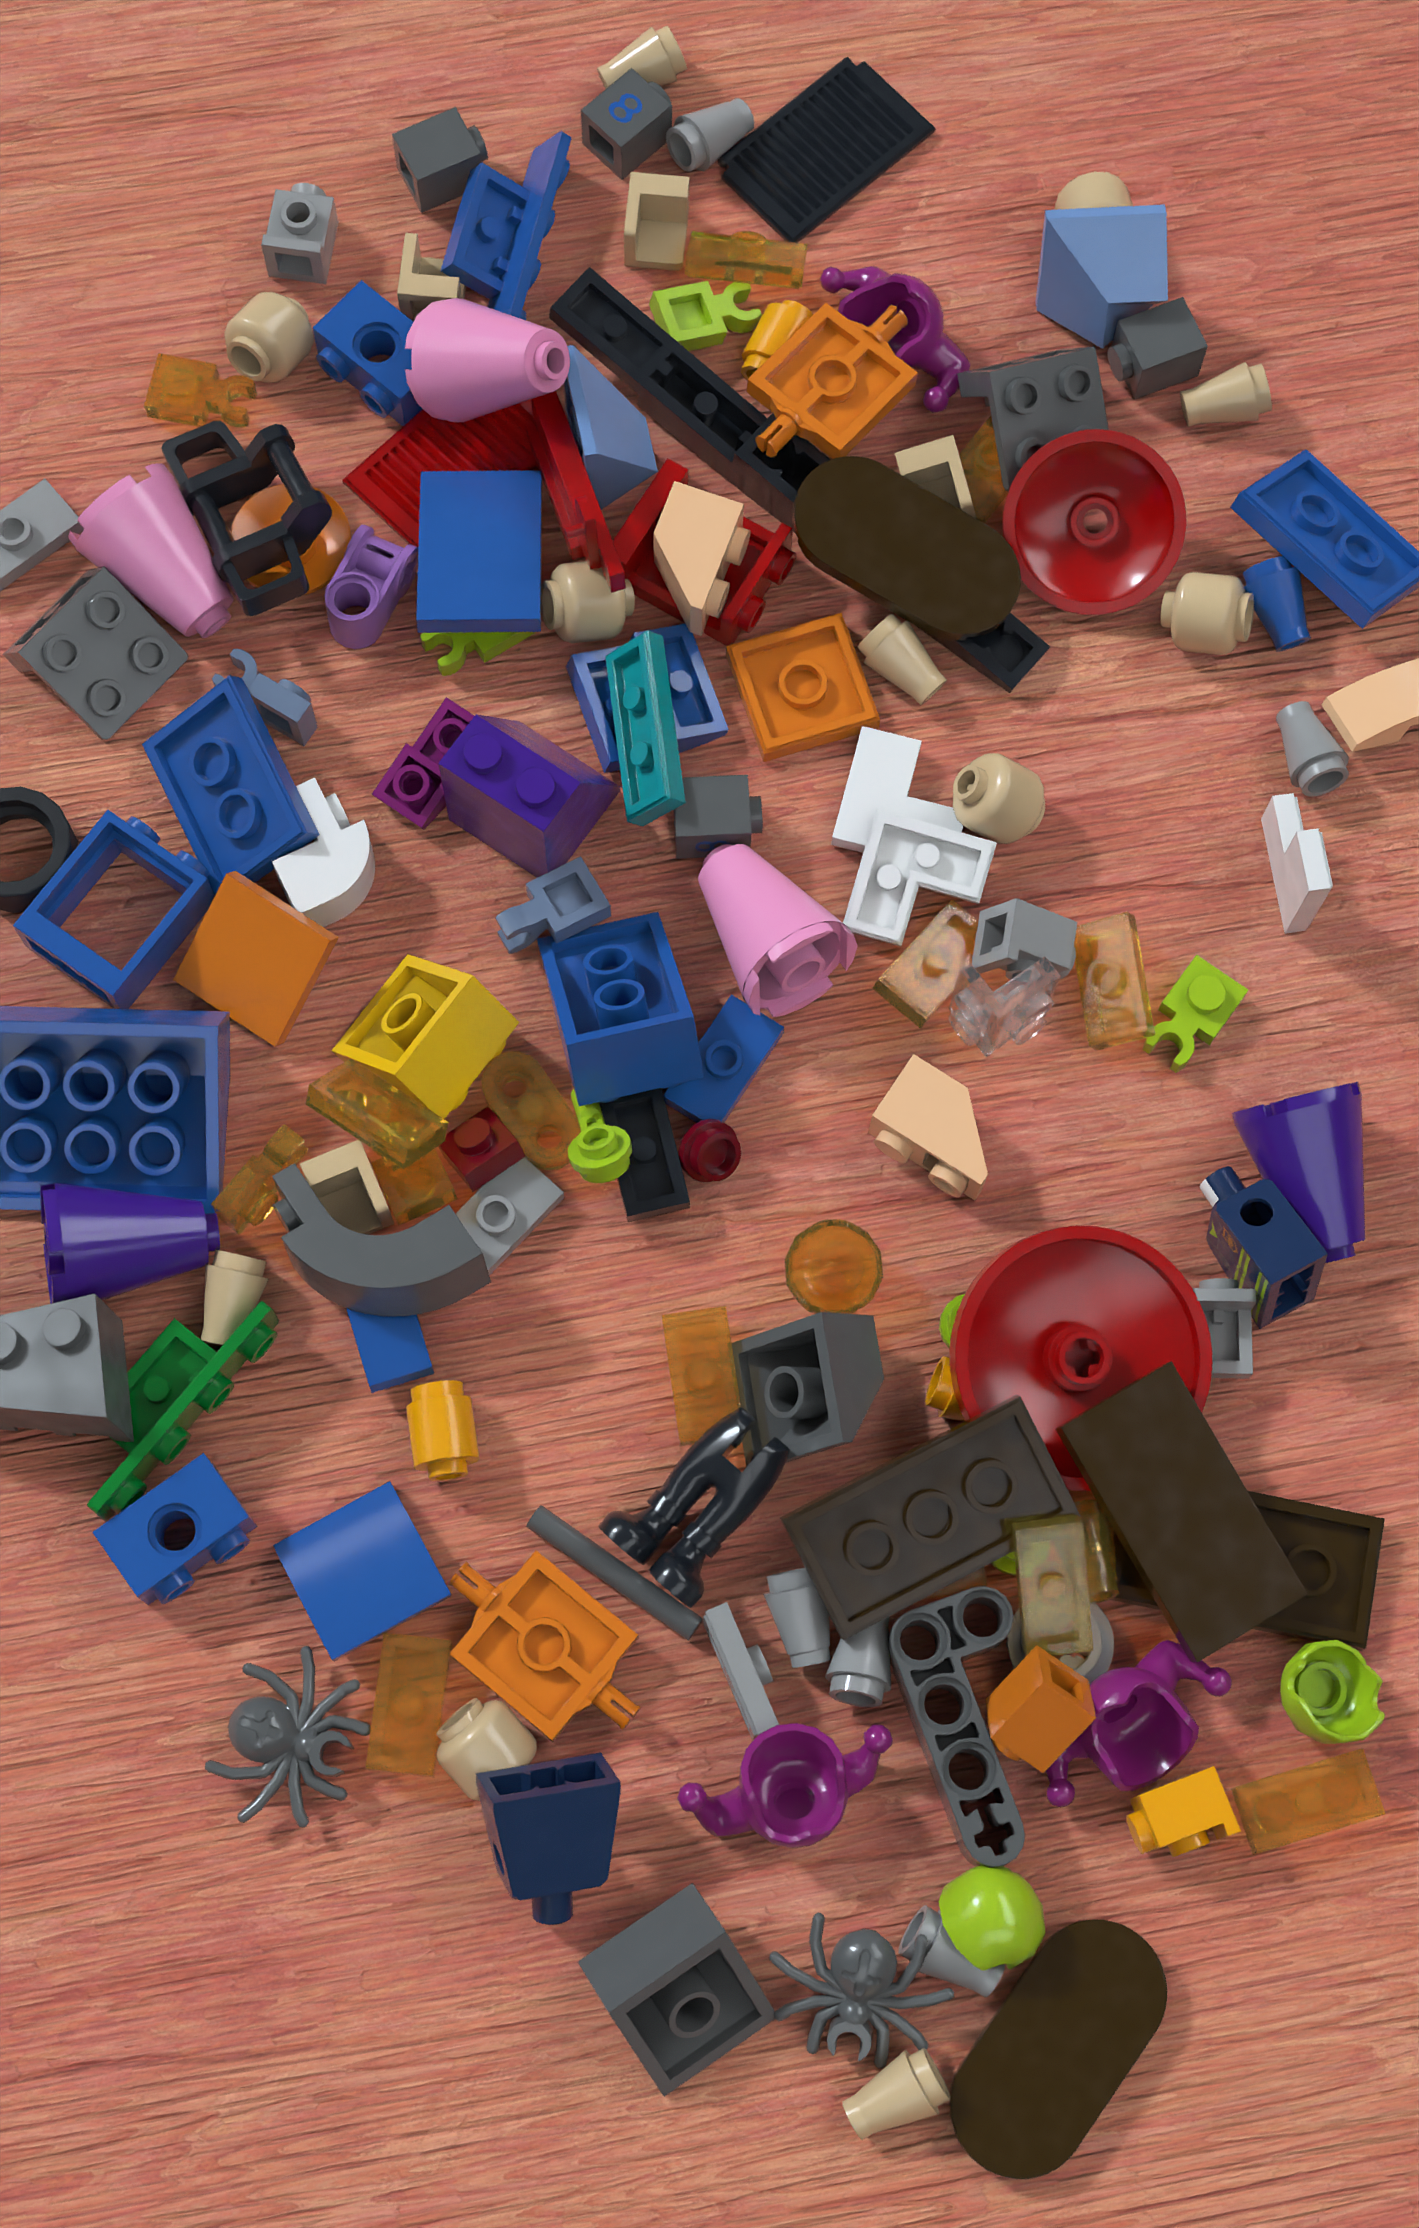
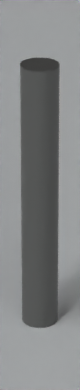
(614, 1572)

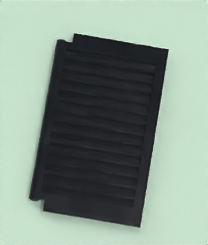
(823, 148)

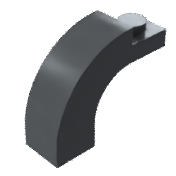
(378, 1273)

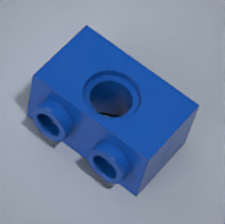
(353, 333)
(137, 1533)

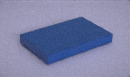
(1331, 537)
(479, 551)
(229, 785)

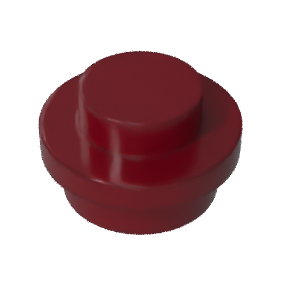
(709, 1151)

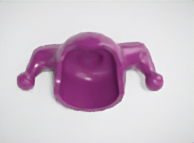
(918, 344)
(1139, 1722)
(789, 1786)

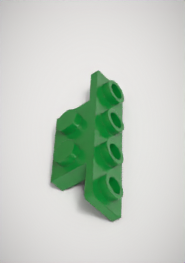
(169, 1391)

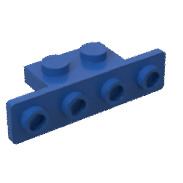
(503, 227)

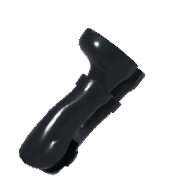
(696, 1472)

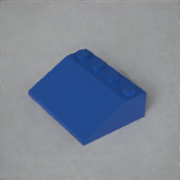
(113, 1101)

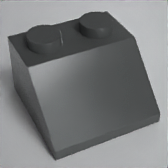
(677, 1989)

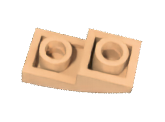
(1377, 707)

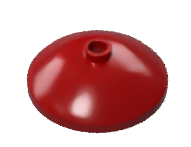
(1084, 568)

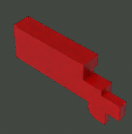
(572, 490)

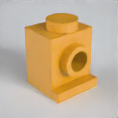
(1181, 1814)

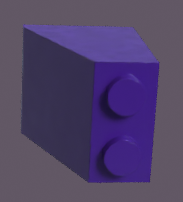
(522, 793)

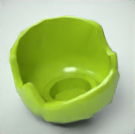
(1331, 1693)
(992, 1917)

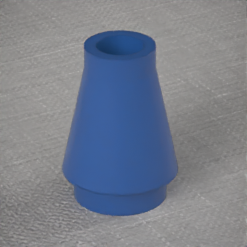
(1279, 601)

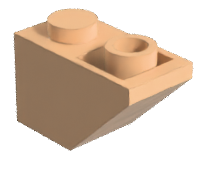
(694, 548)
(934, 1125)

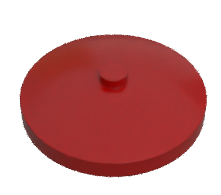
(1071, 1324)

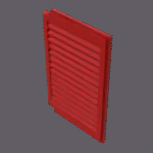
(391, 474)

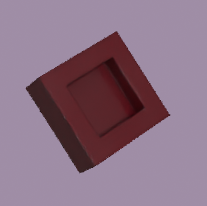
(481, 1149)

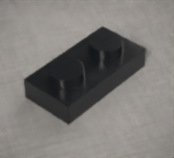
(655, 1176)

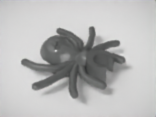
(288, 1739)
(858, 1990)

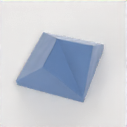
(1102, 267)
(607, 431)

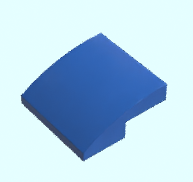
(693, 698)
(361, 1571)

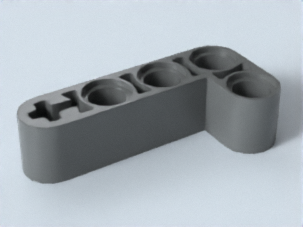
(969, 1731)

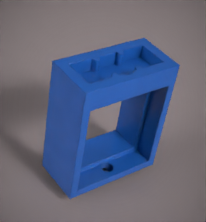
(109, 837)

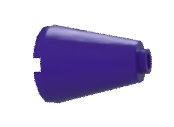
(1315, 1159)
(120, 1239)

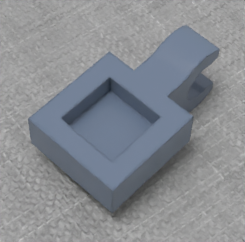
(280, 704)
(560, 901)

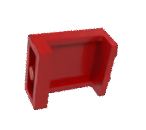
(764, 562)

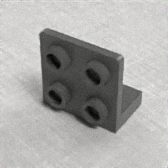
(1038, 401)
(99, 652)

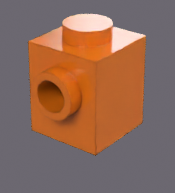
(1039, 1710)

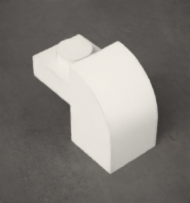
(336, 870)

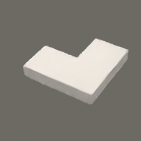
(882, 780)
(906, 856)
(1296, 863)

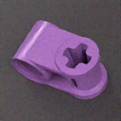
(372, 577)

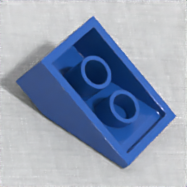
(621, 1009)

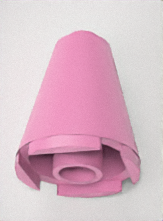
(480, 360)
(156, 551)
(772, 931)

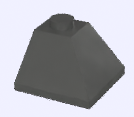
(808, 1382)

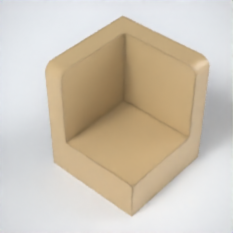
(656, 221)
(422, 281)
(938, 470)
(348, 1188)

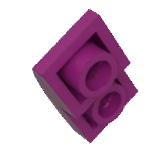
(414, 778)

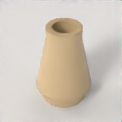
(652, 55)
(1229, 397)
(901, 658)
(230, 1293)
(898, 2095)

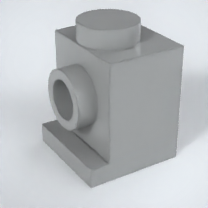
(300, 234)
(1021, 934)

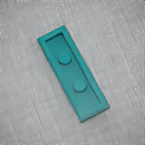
(645, 729)

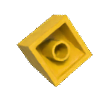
(429, 1033)

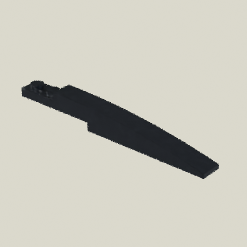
(723, 431)

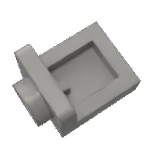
(1230, 1326)

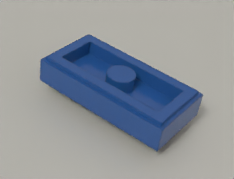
(730, 1059)

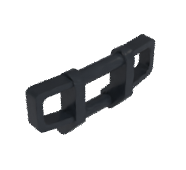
(244, 475)

